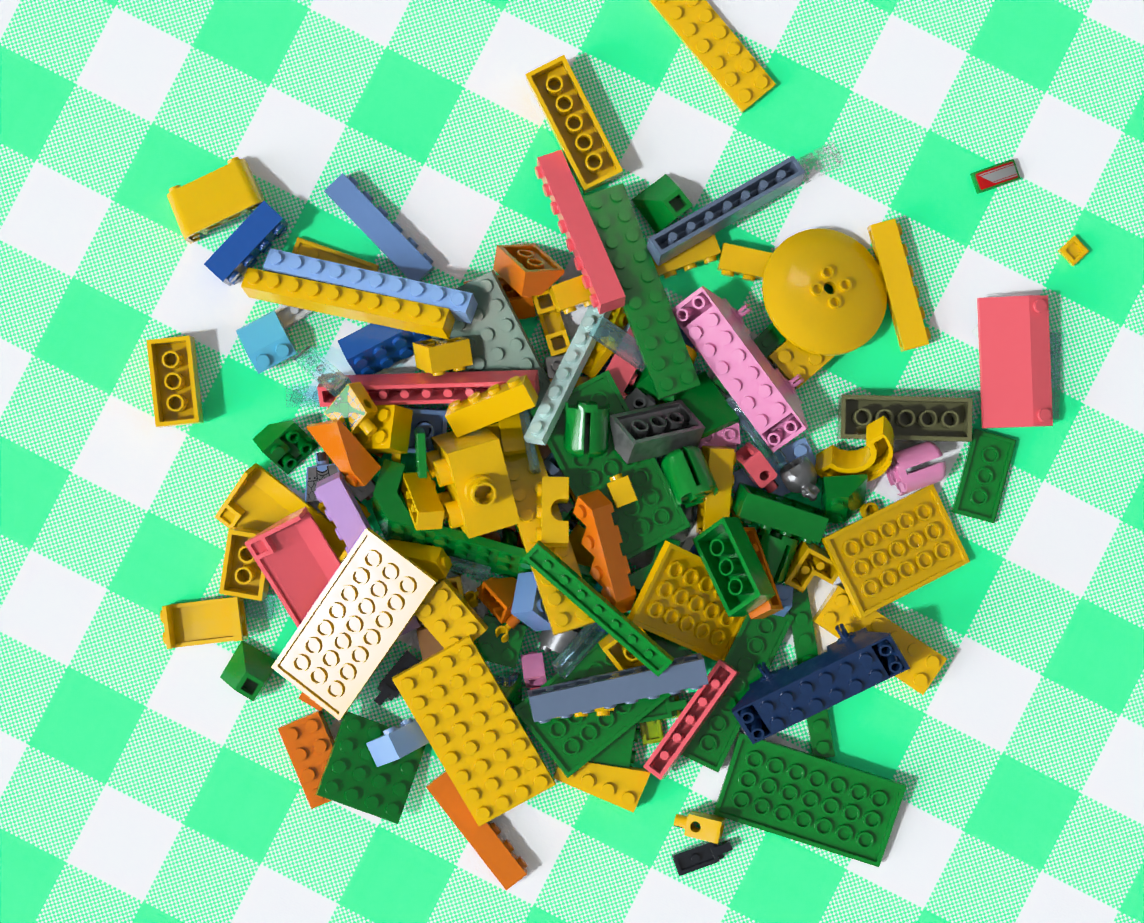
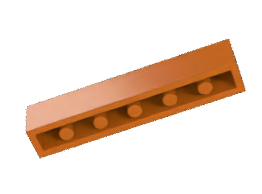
(484, 839)

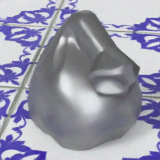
(801, 477)

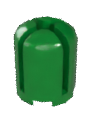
(597, 428)
(688, 476)
(778, 551)

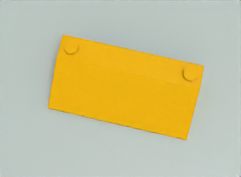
(264, 500)

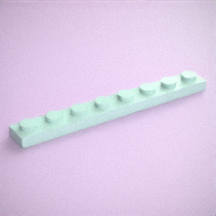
(564, 380)

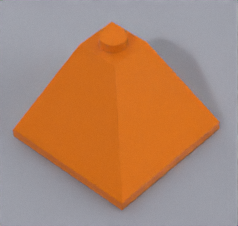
(345, 451)

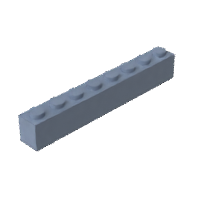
(725, 210)
(615, 688)

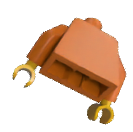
(498, 597)

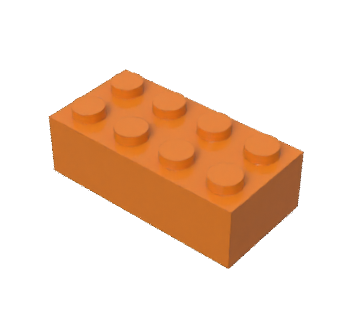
(309, 747)

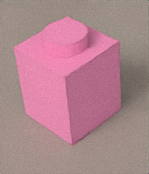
(533, 669)

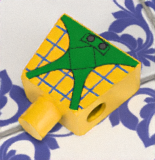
(354, 409)

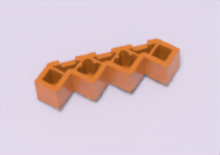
(603, 541)

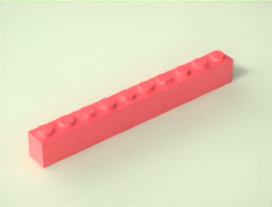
(426, 388)

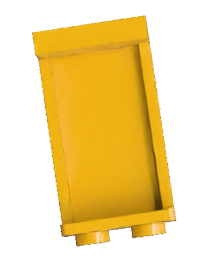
(204, 622)

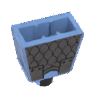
(317, 473)

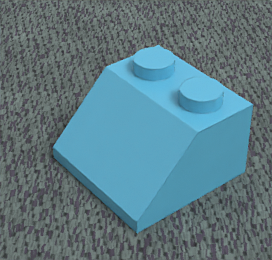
(266, 342)

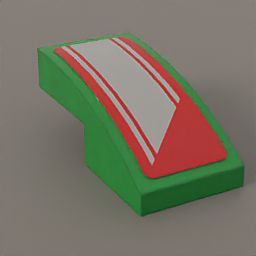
(995, 176)

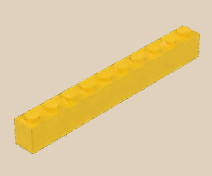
(348, 303)

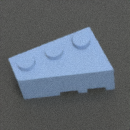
(397, 742)

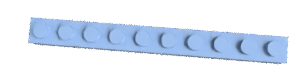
(460, 303)

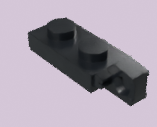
(387, 687)
(700, 856)

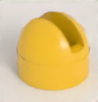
(867, 509)

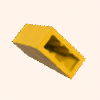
(428, 557)

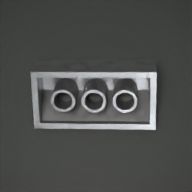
(654, 431)

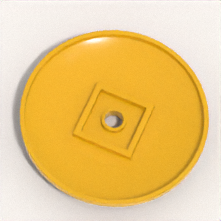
(805, 311)

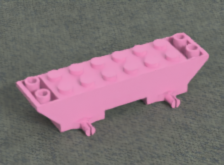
(741, 367)

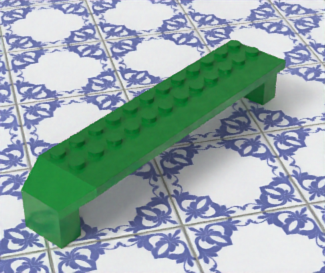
(501, 557)

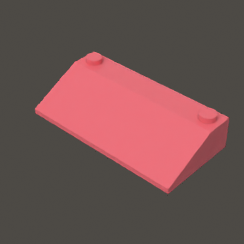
(1015, 361)
(295, 561)

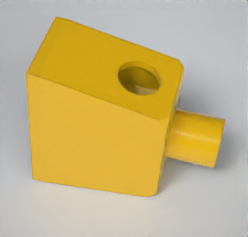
(711, 826)

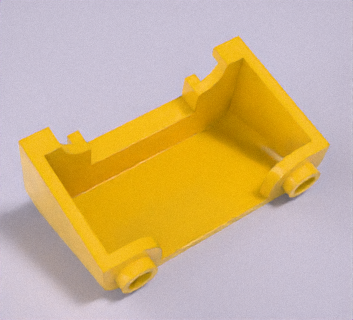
(214, 199)

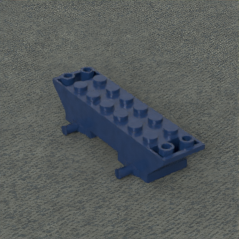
(794, 694)

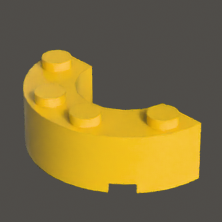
(870, 460)

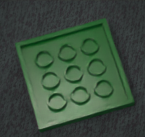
(357, 781)

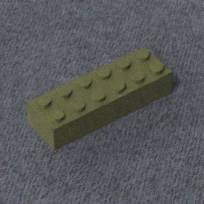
(910, 417)

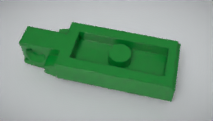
(665, 710)

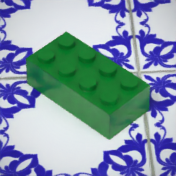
(779, 513)
(733, 567)

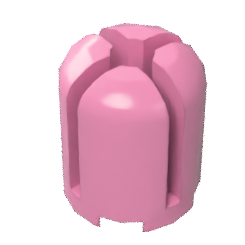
(920, 477)

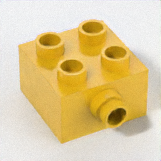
(474, 481)

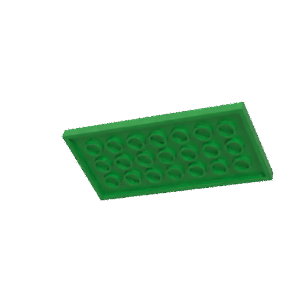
(655, 512)
(579, 739)
(810, 799)

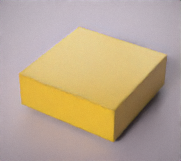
(1073, 250)

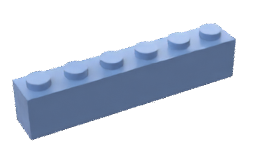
(379, 229)

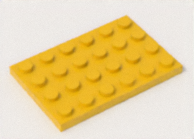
(895, 550)
(684, 605)

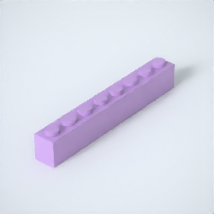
(347, 516)

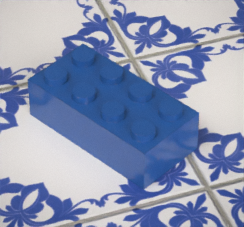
(246, 244)
(378, 347)

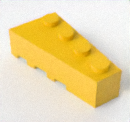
(608, 782)

